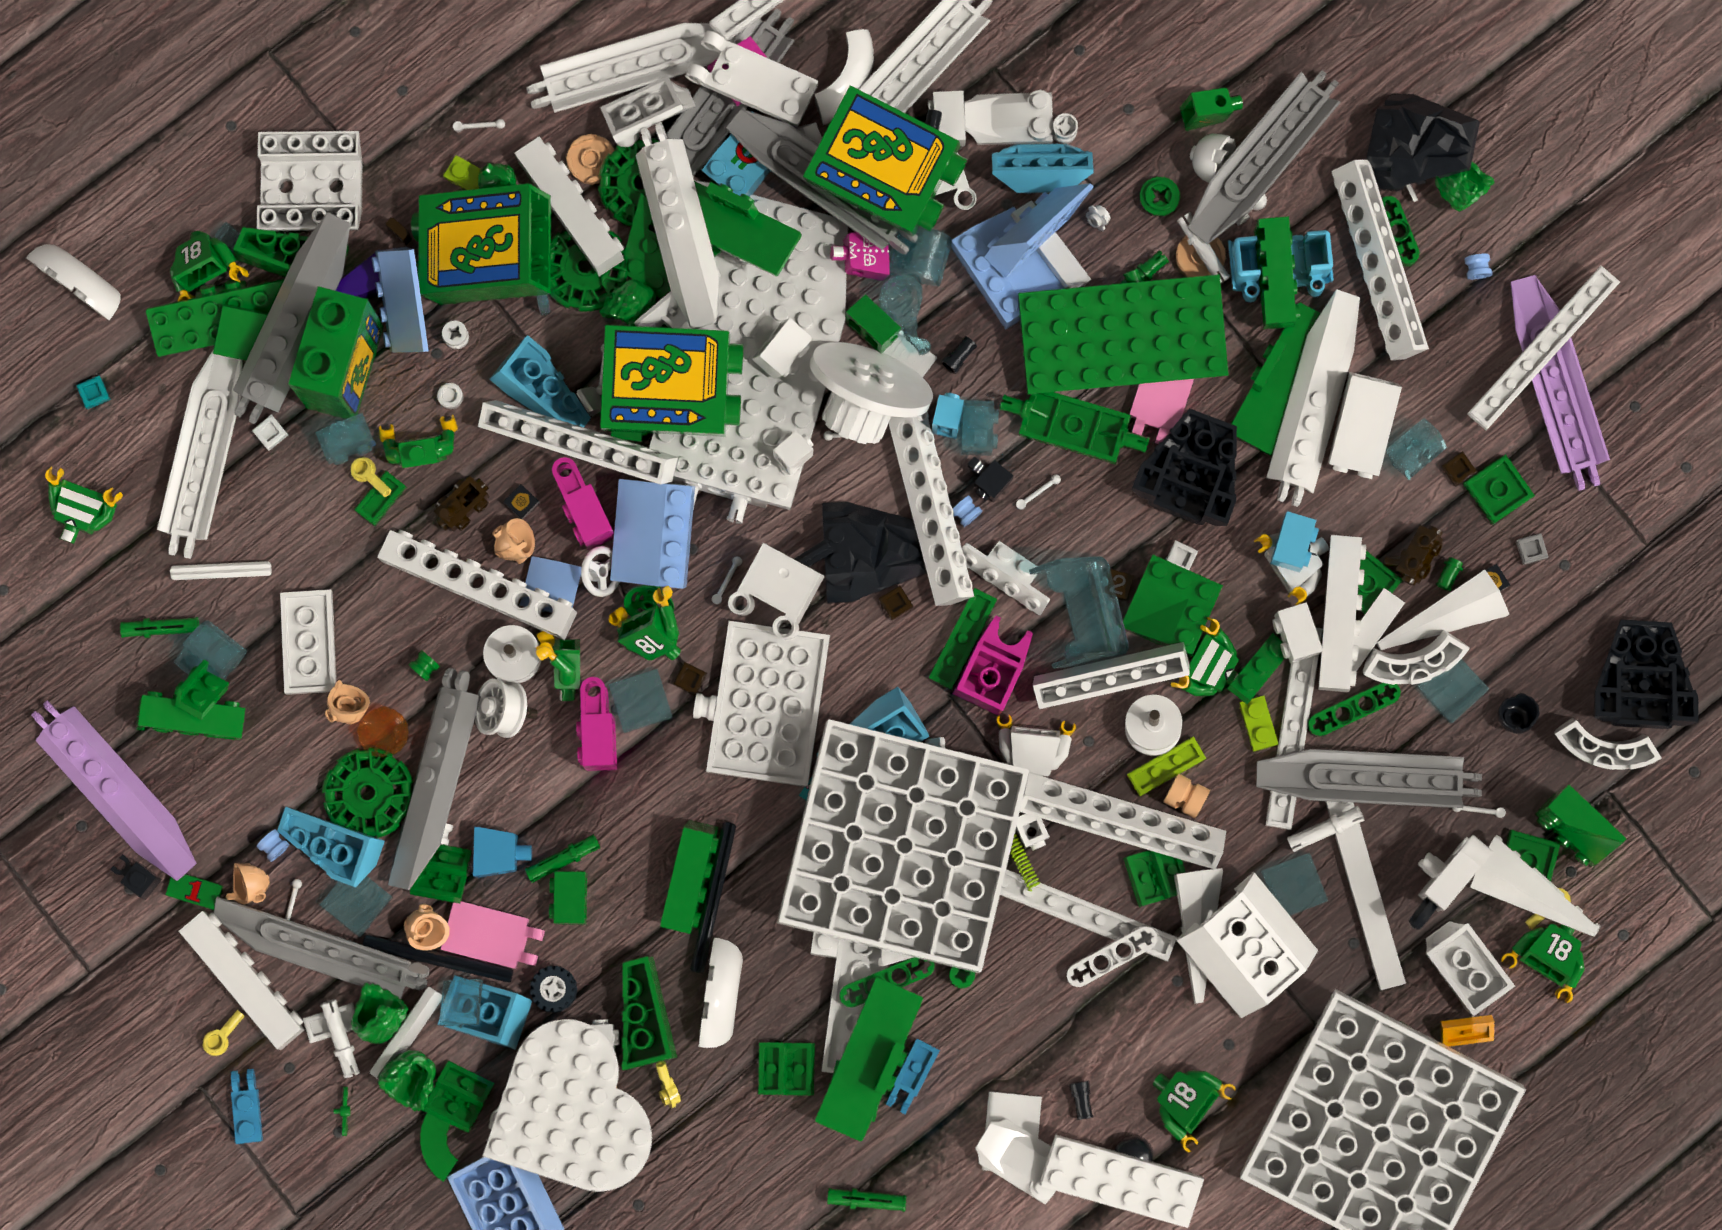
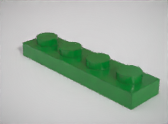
(962, 639)

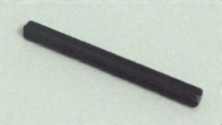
(713, 897)
(439, 959)

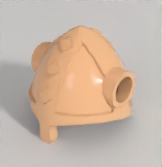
(514, 540)
(345, 703)
(248, 884)
(426, 928)

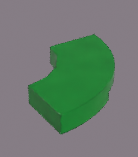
(435, 1146)

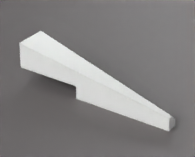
(1466, 606)
(1517, 883)
(1198, 900)

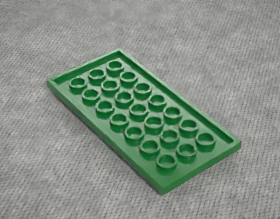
(1123, 334)

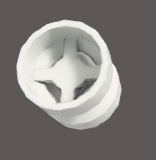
(1065, 123)

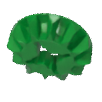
(1160, 185)

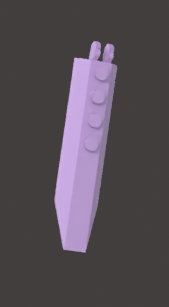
(1560, 388)
(115, 790)

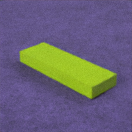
(1166, 766)

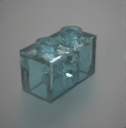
(1416, 448)

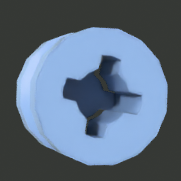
(1478, 266)
(966, 511)
(273, 845)

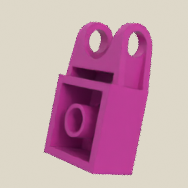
(582, 506)
(996, 660)
(596, 729)

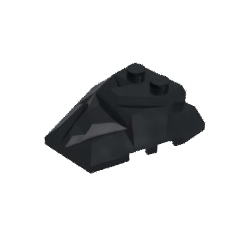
(1419, 141)
(1192, 471)
(868, 551)
(1645, 679)

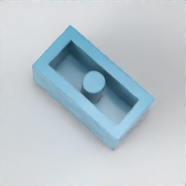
(947, 415)
(1293, 542)

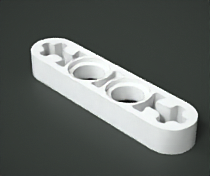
(1110, 953)

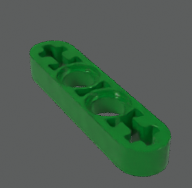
(1355, 711)
(885, 975)

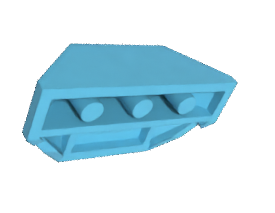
(1041, 166)

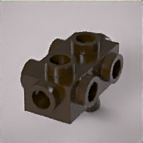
(456, 509)
(1416, 559)

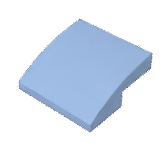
(553, 577)

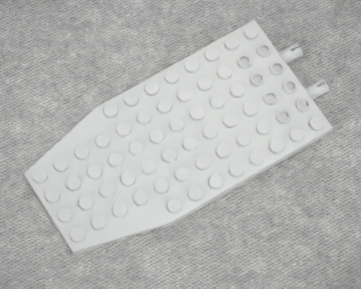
(751, 308)

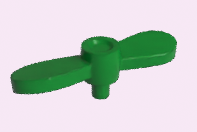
(344, 1112)

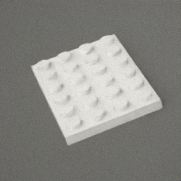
(768, 704)

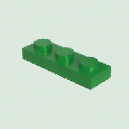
(1258, 670)

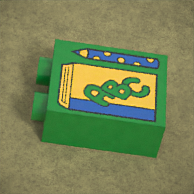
(885, 162)
(483, 244)
(336, 353)
(669, 381)

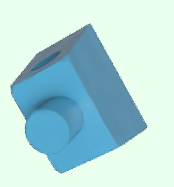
(497, 852)

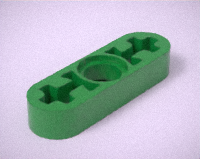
(1411, 245)

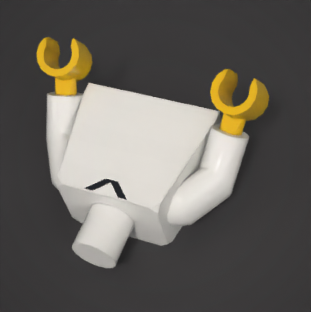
(1296, 583)

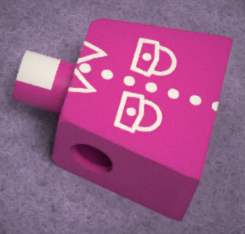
(862, 257)

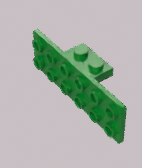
(743, 231)
(195, 321)
(1265, 405)
(869, 1059)

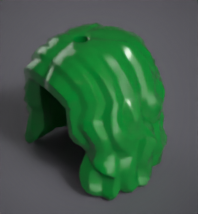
(1464, 188)
(629, 302)
(377, 1014)
(409, 1079)

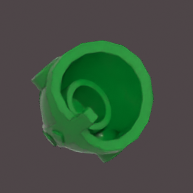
(496, 176)

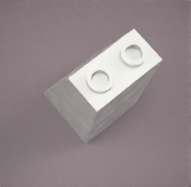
(1364, 425)

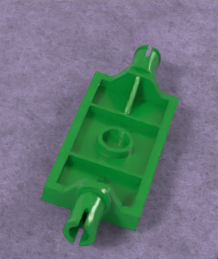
(1075, 425)

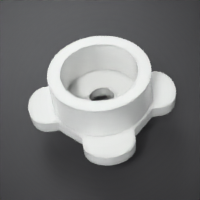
(1098, 217)

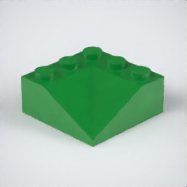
(1171, 605)
(1579, 826)

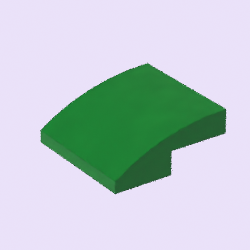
(444, 875)
(1153, 876)
(786, 1068)
(458, 1096)

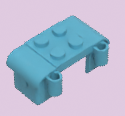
(1311, 257)

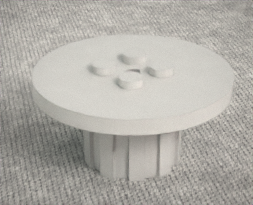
(867, 390)

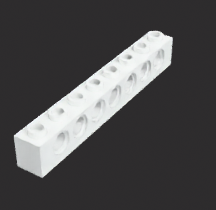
(1379, 260)
(577, 442)
(931, 509)
(556, 624)
(1123, 821)

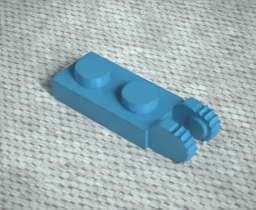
(913, 1073)
(246, 1109)

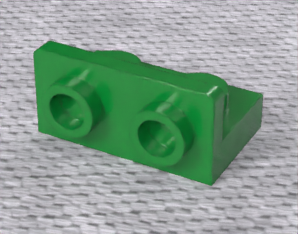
(199, 691)

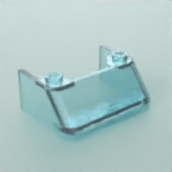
(1091, 609)

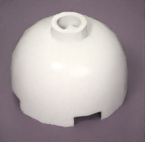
(1211, 154)

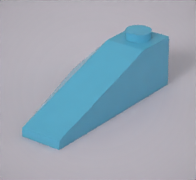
(535, 383)
(893, 716)
(331, 847)

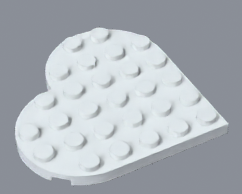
(567, 1114)

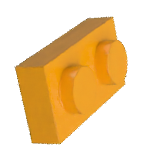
(1467, 1030)

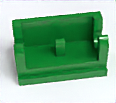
(872, 324)

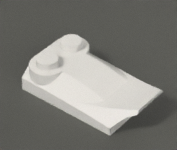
(644, 109)
(1010, 118)
(1467, 966)
(1015, 1157)

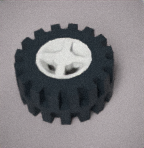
(544, 988)

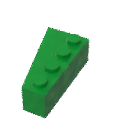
(1276, 268)
(644, 1016)

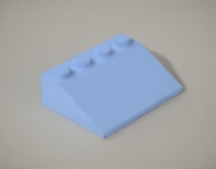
(1035, 227)
(997, 290)
(401, 300)
(652, 533)
(503, 1197)

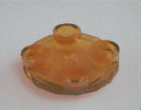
(384, 730)

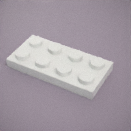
(308, 641)

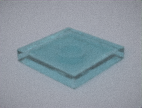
(1454, 690)
(640, 701)
(1295, 884)
(357, 905)

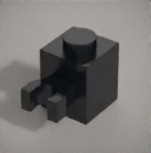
(991, 479)
(137, 878)

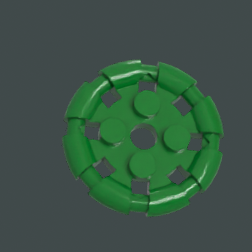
(626, 180)
(580, 281)
(360, 778)

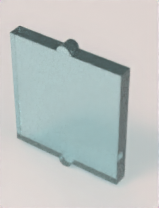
(461, 1002)

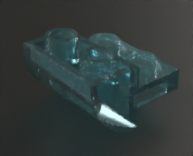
(925, 257)
(212, 645)

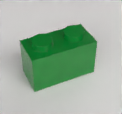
(569, 898)

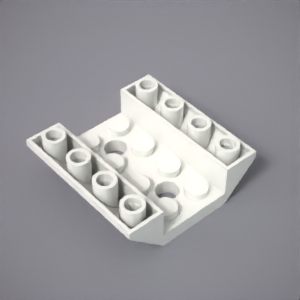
(311, 163)
(1238, 961)

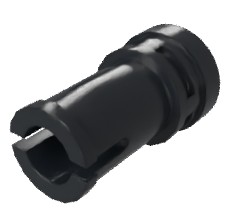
(955, 359)
(1081, 1092)

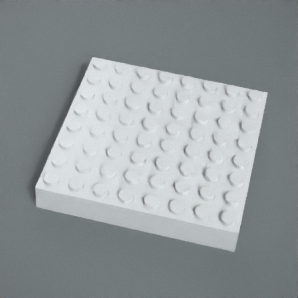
(903, 846)
(1380, 1125)

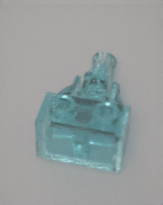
(978, 428)
(346, 439)

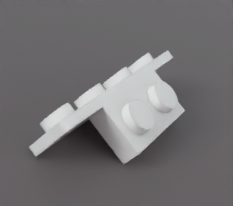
(664, 312)
(1007, 572)

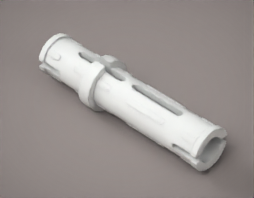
(1203, 250)
(1335, 824)
(343, 1049)

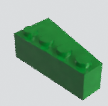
(268, 249)
(162, 716)
(689, 876)

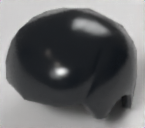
(1518, 713)
(1135, 1146)

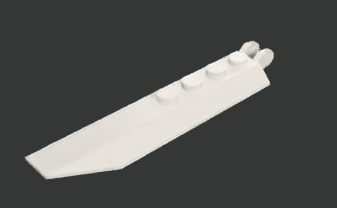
(926, 53)
(623, 66)
(680, 227)
(1315, 397)
(201, 453)

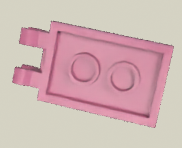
(1160, 406)
(490, 935)

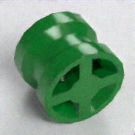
(424, 665)
(960, 978)

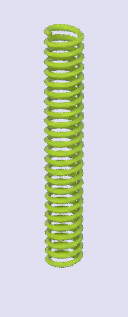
(1025, 862)

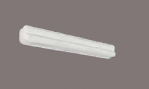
(222, 570)

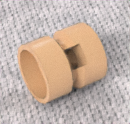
(1186, 796)

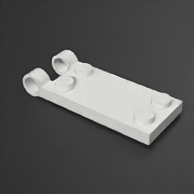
(755, 80)

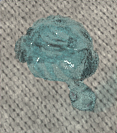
(901, 301)

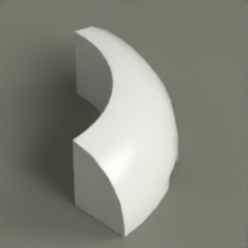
(855, 73)
(74, 274)
(1418, 665)
(1606, 754)
(721, 994)

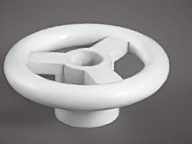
(598, 572)

